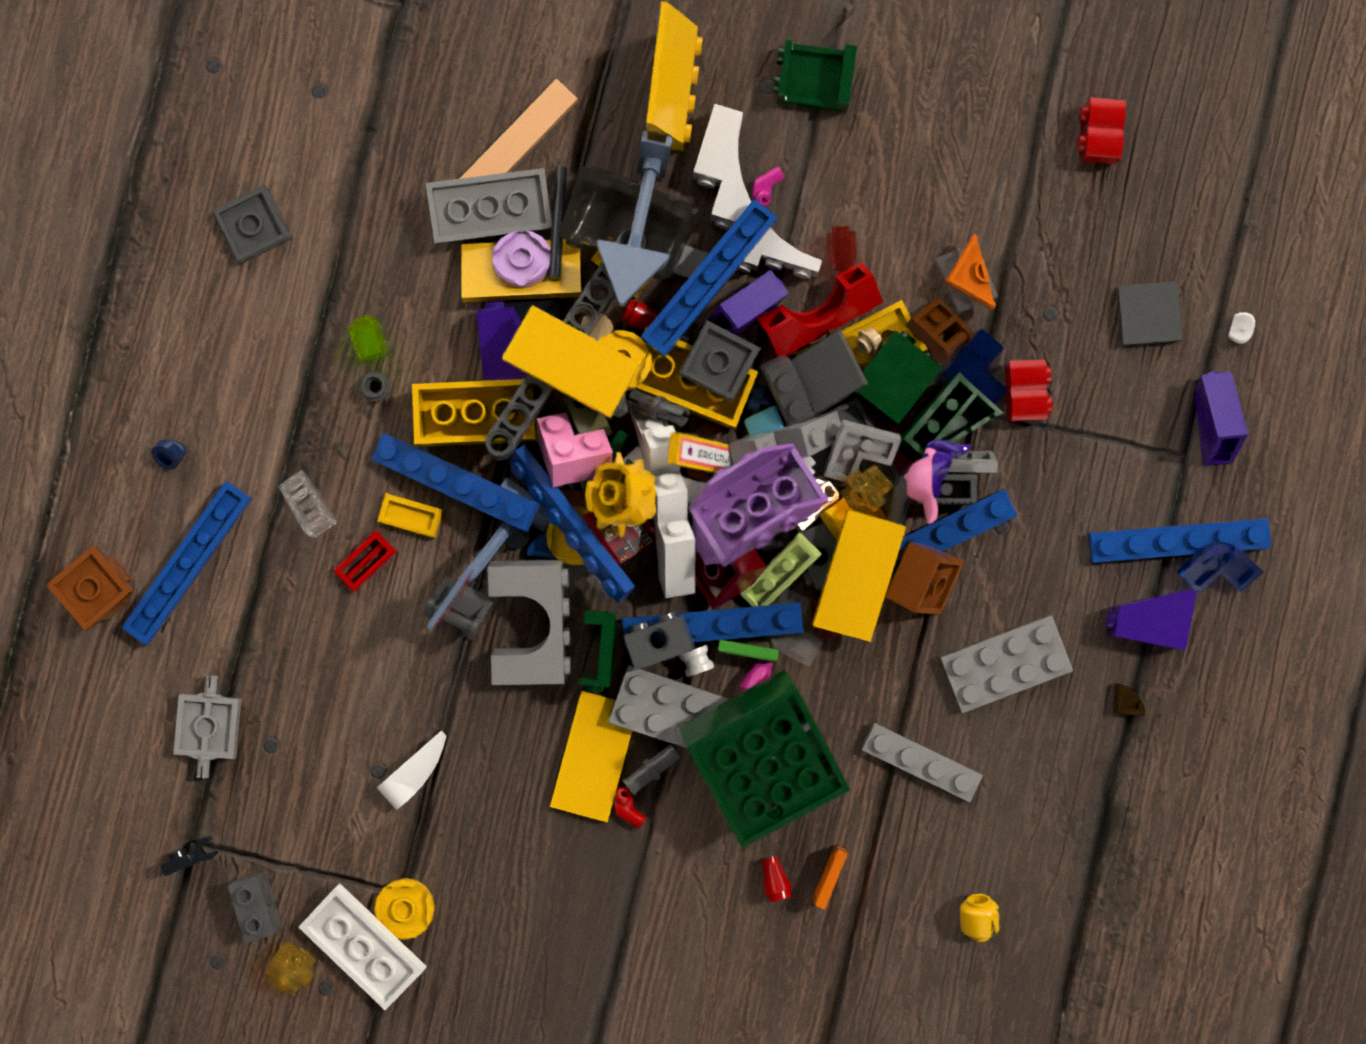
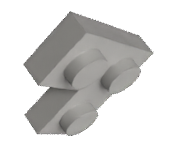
(858, 442)

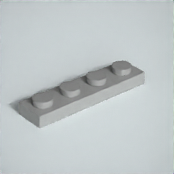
(921, 762)

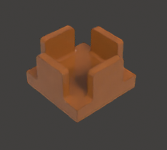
(92, 588)

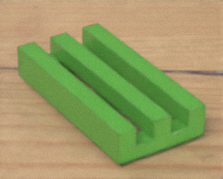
(748, 650)

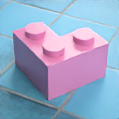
(570, 456)

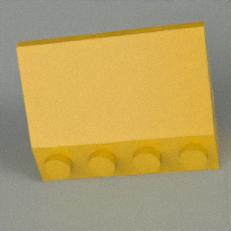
(673, 78)

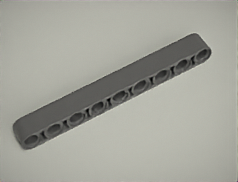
(530, 409)

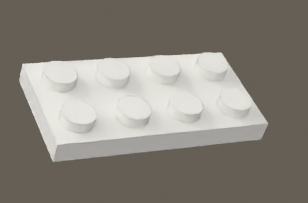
(362, 946)

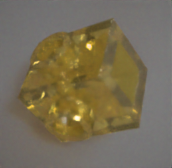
(866, 490)
(290, 968)

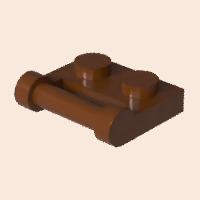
(932, 323)

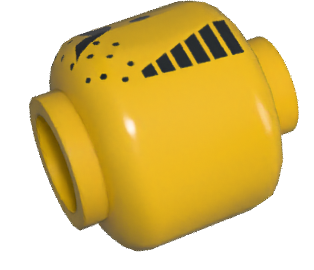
(979, 917)

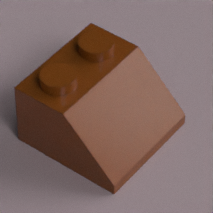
(924, 579)

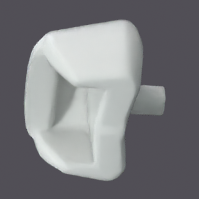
(1242, 328)

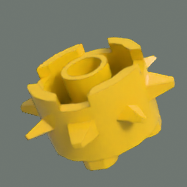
(621, 494)

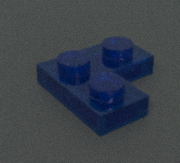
(973, 364)

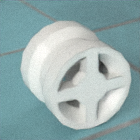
(696, 661)

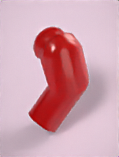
(625, 808)

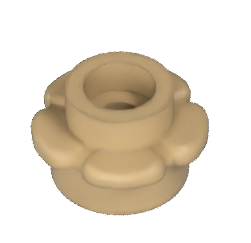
(869, 341)

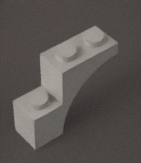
(806, 436)

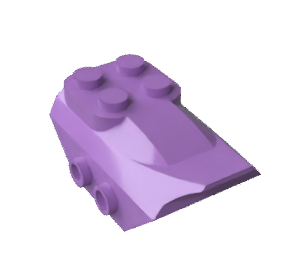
(753, 503)

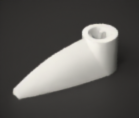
(413, 773)

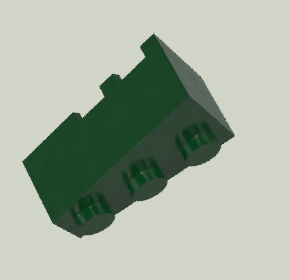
(947, 416)

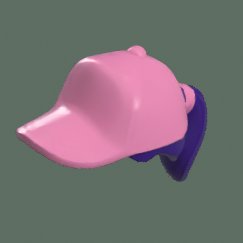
(926, 474)

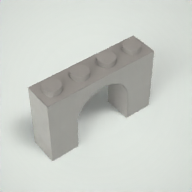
(545, 584)

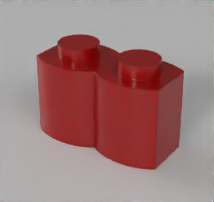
(1102, 130)
(1027, 390)

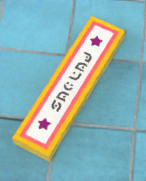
(698, 453)

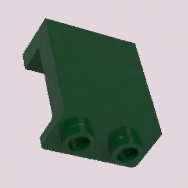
(815, 76)
(897, 377)
(607, 646)

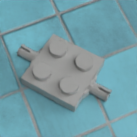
(207, 726)

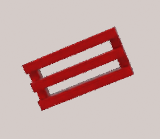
(384, 543)

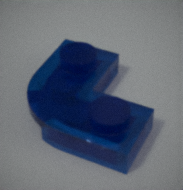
(1219, 560)

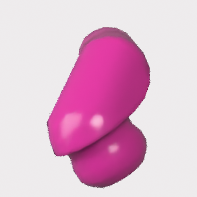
(763, 185)

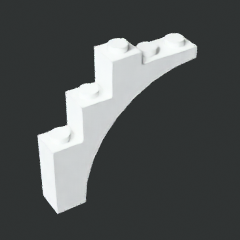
(720, 166)
(672, 530)

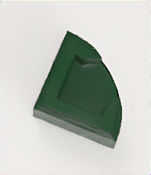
(618, 443)

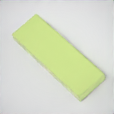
(781, 571)

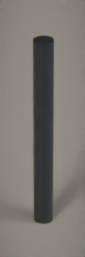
(557, 219)

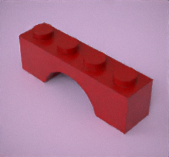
(852, 295)

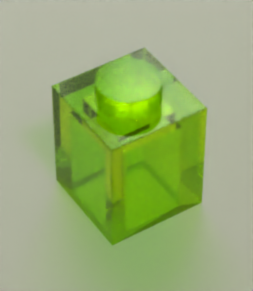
(369, 339)

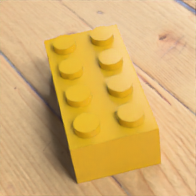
(665, 382)
(465, 411)

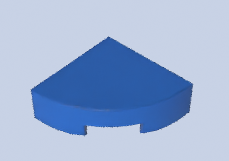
(540, 548)

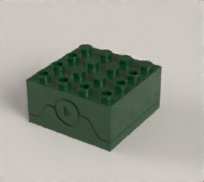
(763, 758)

